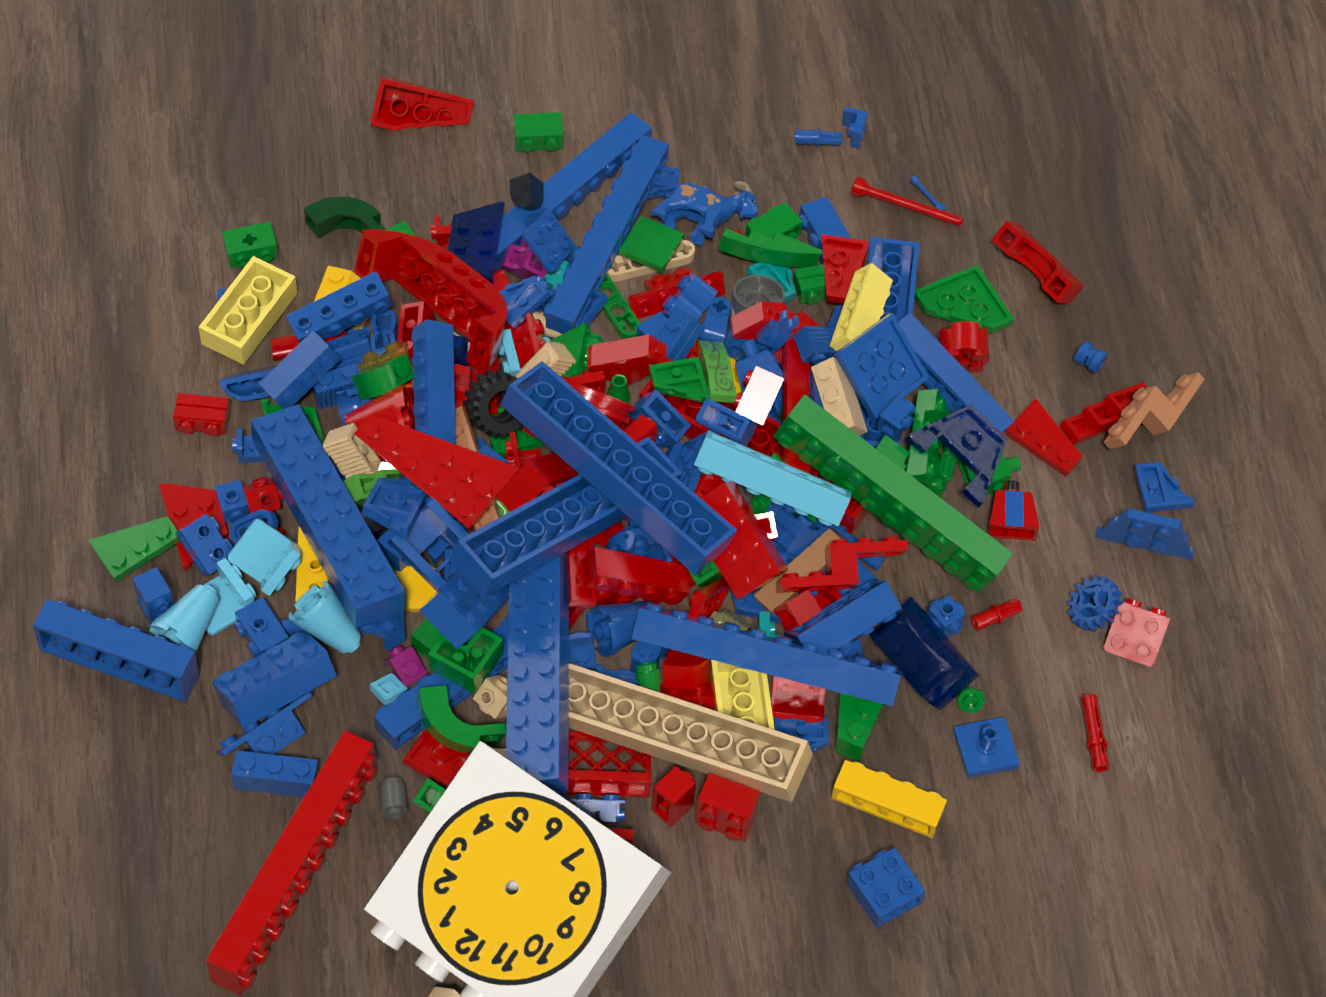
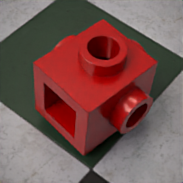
(260, 488)

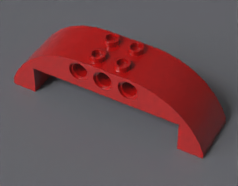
(443, 284)

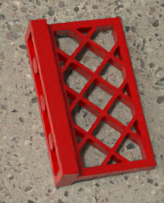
(578, 595)
(602, 782)

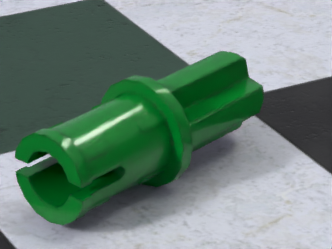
(947, 463)

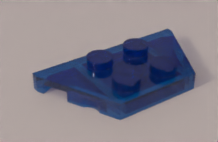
(477, 238)

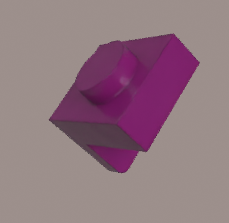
(405, 664)

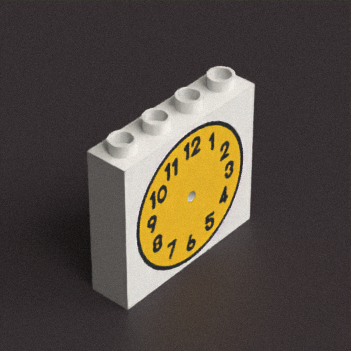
(513, 887)

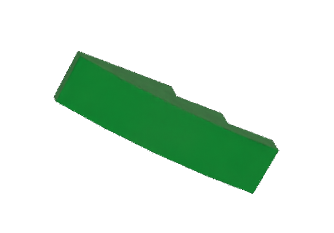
(763, 249)

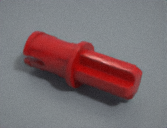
(996, 614)

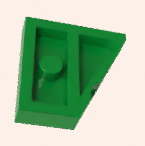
(680, 379)

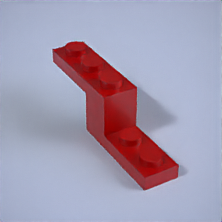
(841, 565)

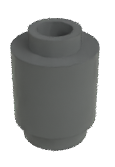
(392, 798)

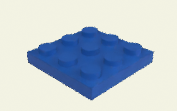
(881, 365)

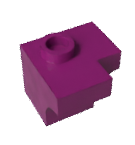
(522, 261)

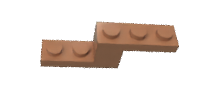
(1153, 410)

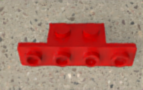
(662, 286)

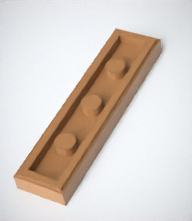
(809, 561)

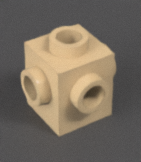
(493, 696)

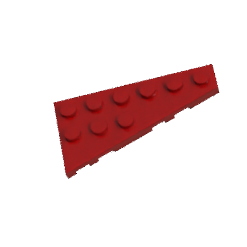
(452, 475)

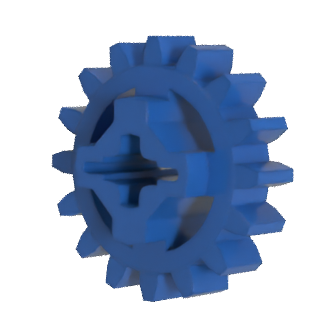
(1086, 612)

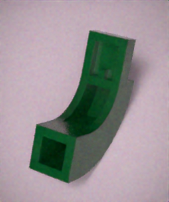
(341, 213)

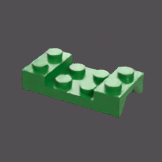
(926, 465)

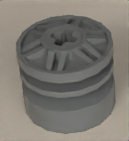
(753, 290)

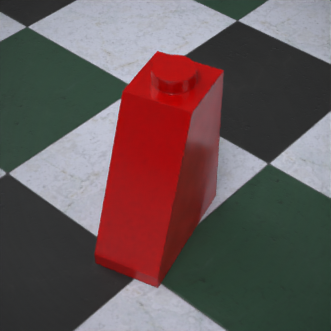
(627, 357)

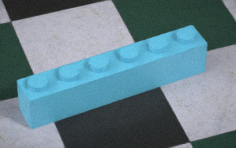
(772, 478)

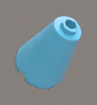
(187, 618)
(325, 618)

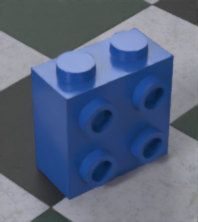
(885, 887)

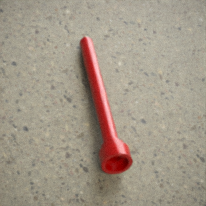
(862, 188)

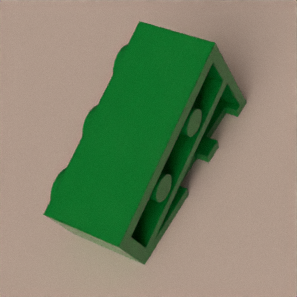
(855, 725)

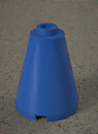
(613, 625)

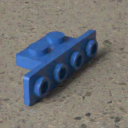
(271, 733)

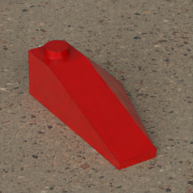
(411, 105)

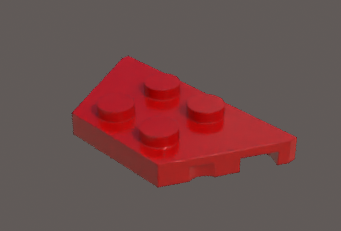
(187, 504)

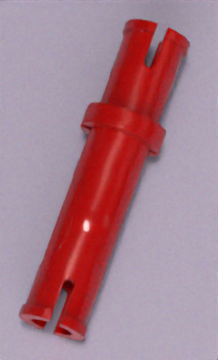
(1096, 741)

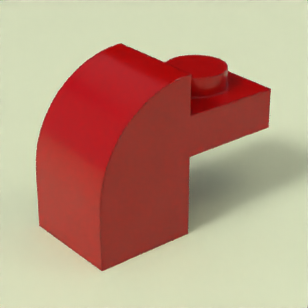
(685, 671)

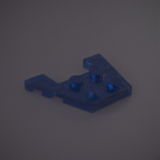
(972, 441)

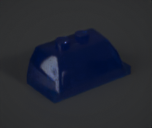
(924, 655)

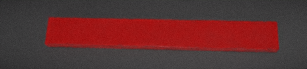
(794, 385)

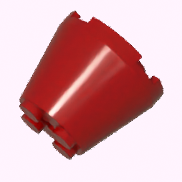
(394, 406)

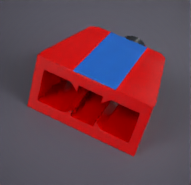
(1013, 514)

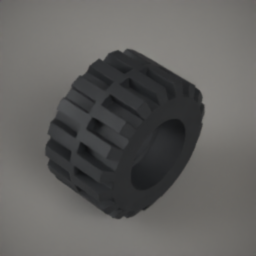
(478, 403)

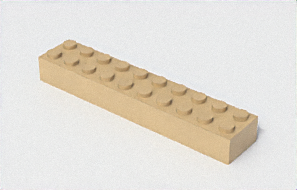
(686, 733)

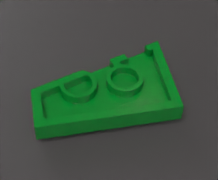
(134, 546)

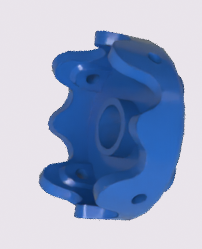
(637, 542)

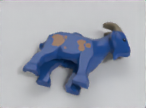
(705, 207)

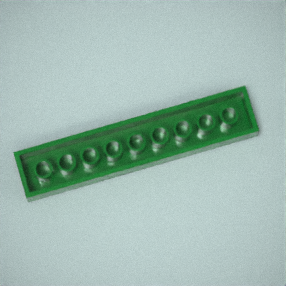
(892, 495)

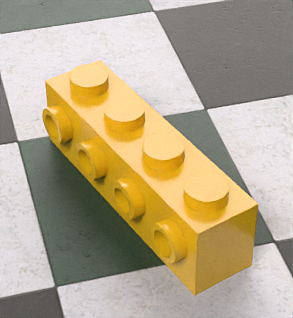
(309, 569)
(889, 798)

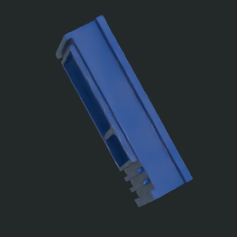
(428, 526)

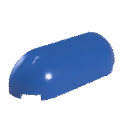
(245, 385)

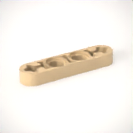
(632, 272)

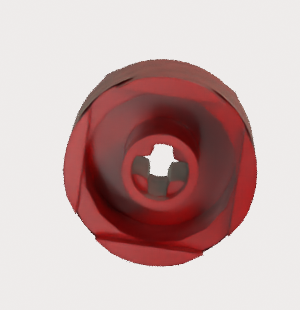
(966, 344)

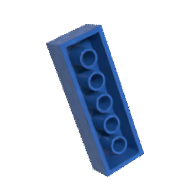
(116, 650)

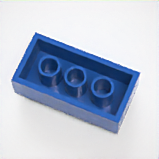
(460, 610)
(848, 617)
(274, 678)

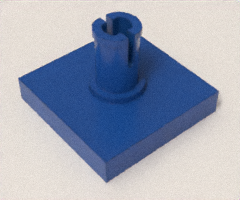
(986, 747)

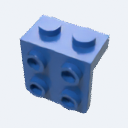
(547, 239)

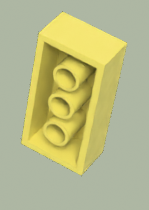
(248, 310)
(741, 693)

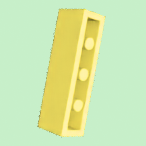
(862, 305)

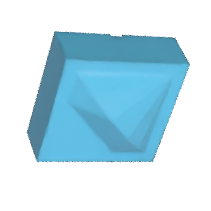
(387, 688)

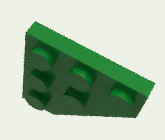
(965, 298)

